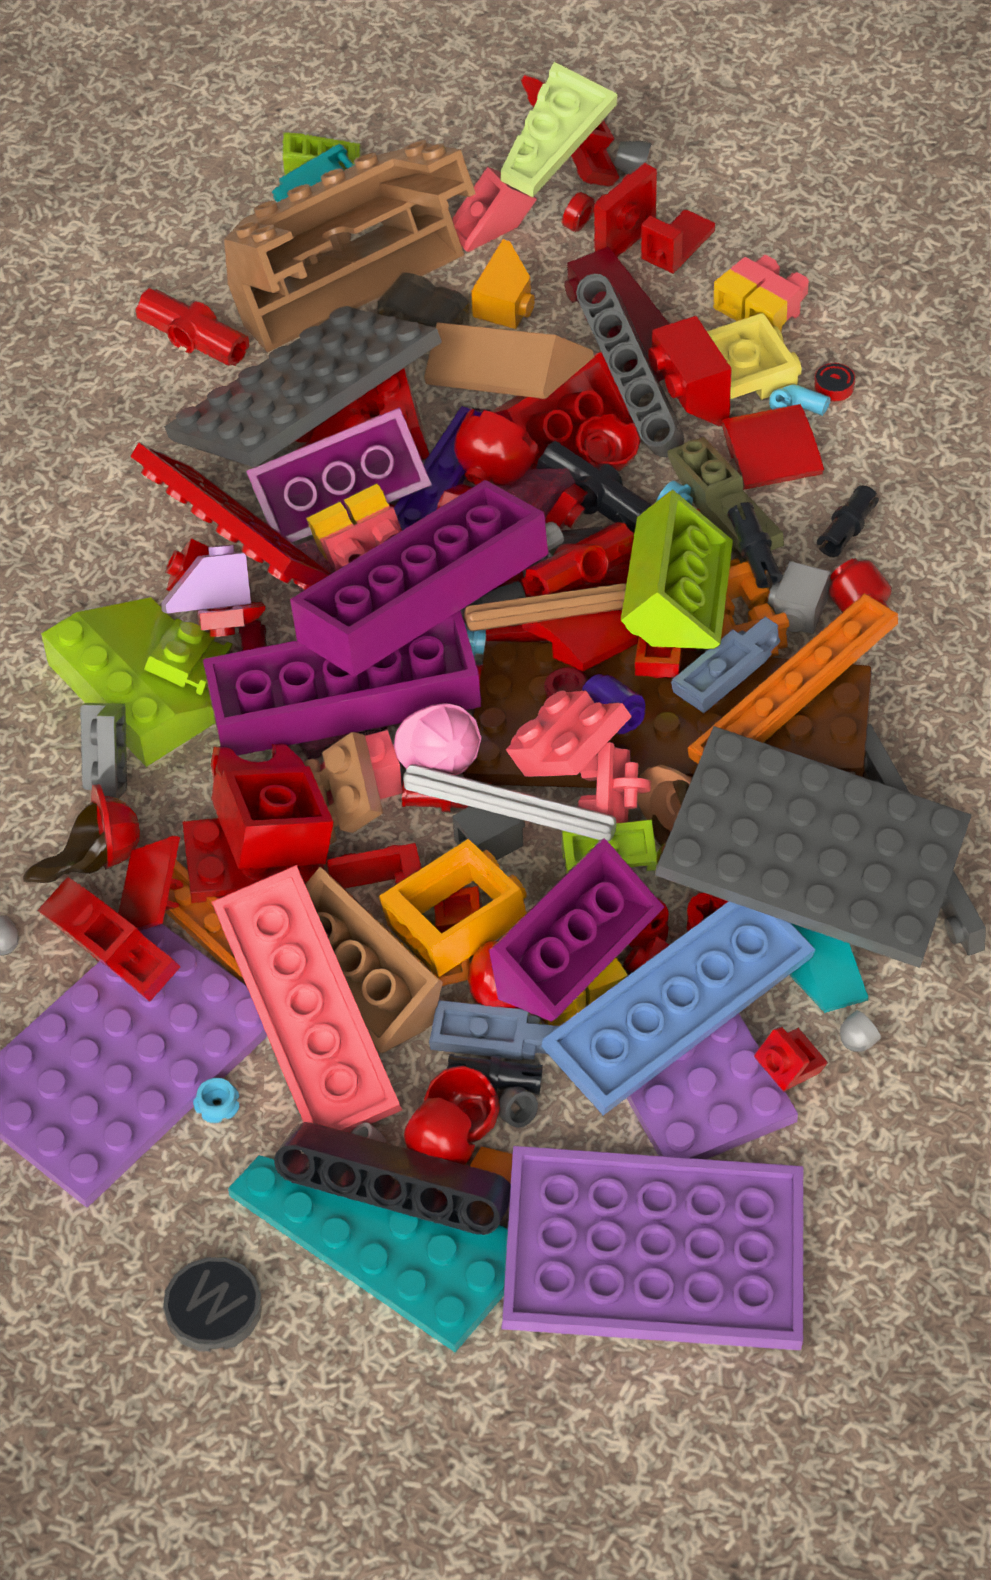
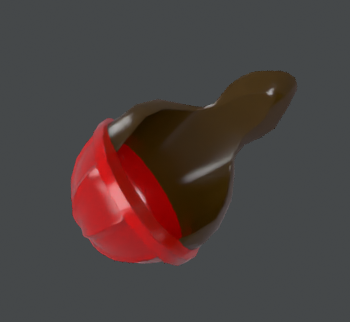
(100, 837)

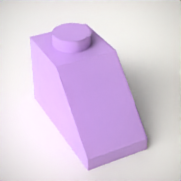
(211, 582)

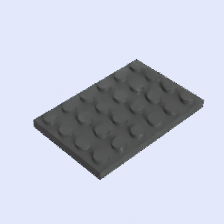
(301, 385)
(814, 846)

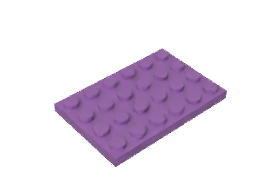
(116, 1072)
(655, 1248)

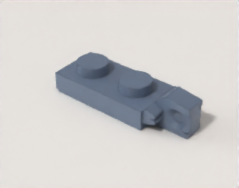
(727, 665)
(487, 1031)

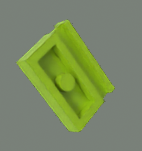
(181, 655)

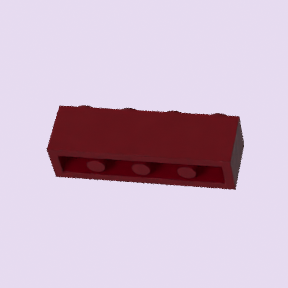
(638, 305)

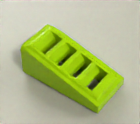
(302, 148)

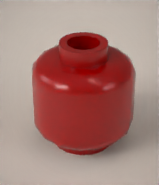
(855, 579)

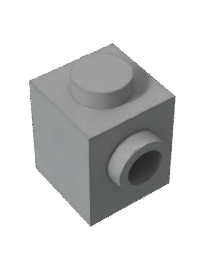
(801, 596)

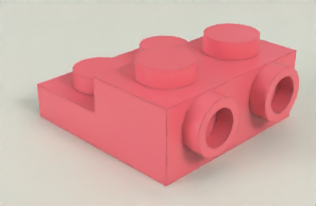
(565, 734)

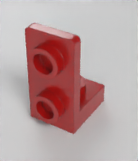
(673, 243)
(375, 866)

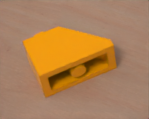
(503, 289)

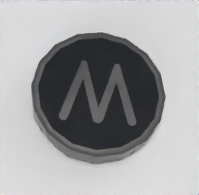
(212, 1304)

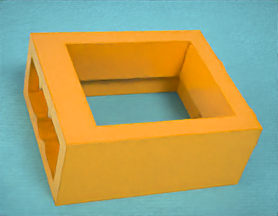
(437, 881)

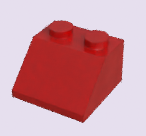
(692, 369)

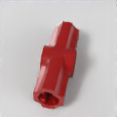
(192, 327)
(580, 562)

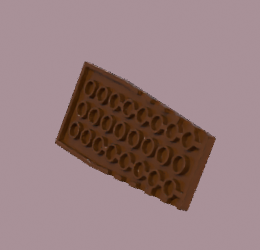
(513, 691)

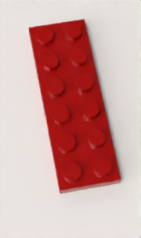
(233, 519)

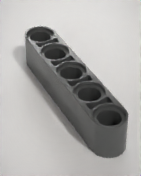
(618, 352)

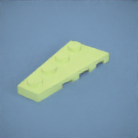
(559, 123)

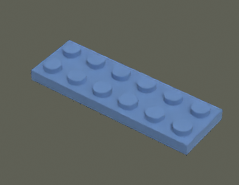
(674, 1002)

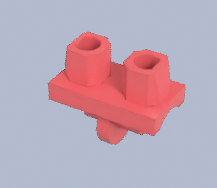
(616, 783)

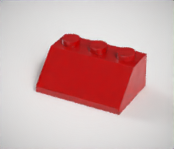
(558, 417)

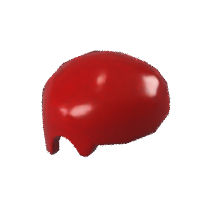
(607, 441)
(482, 979)
(472, 1094)
(440, 1131)

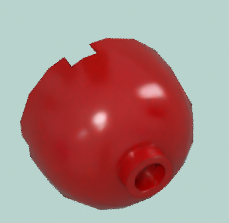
(493, 449)

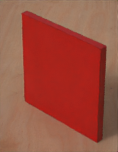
(149, 883)

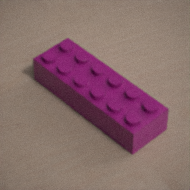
(419, 577)
(300, 697)

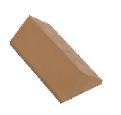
(503, 360)
(385, 978)

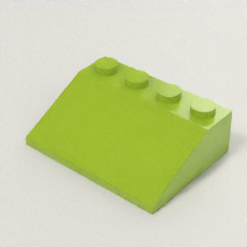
(104, 661)

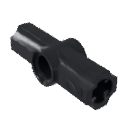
(601, 483)

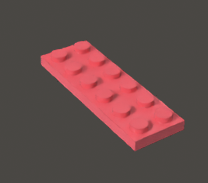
(306, 1003)

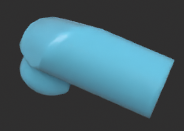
(796, 395)

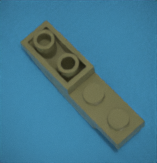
(717, 488)

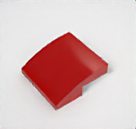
(772, 446)
(585, 638)

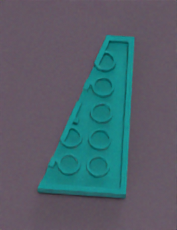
(416, 1267)

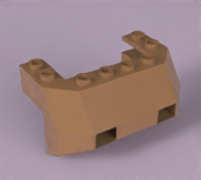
(296, 255)

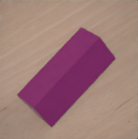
(337, 469)
(572, 933)

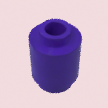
(610, 690)

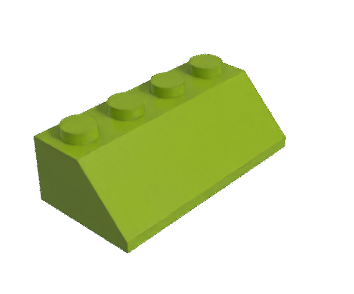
(677, 577)

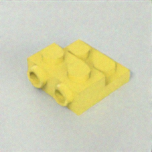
(756, 356)

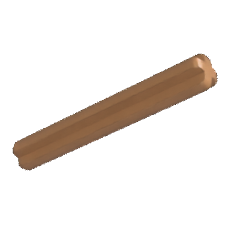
(544, 607)

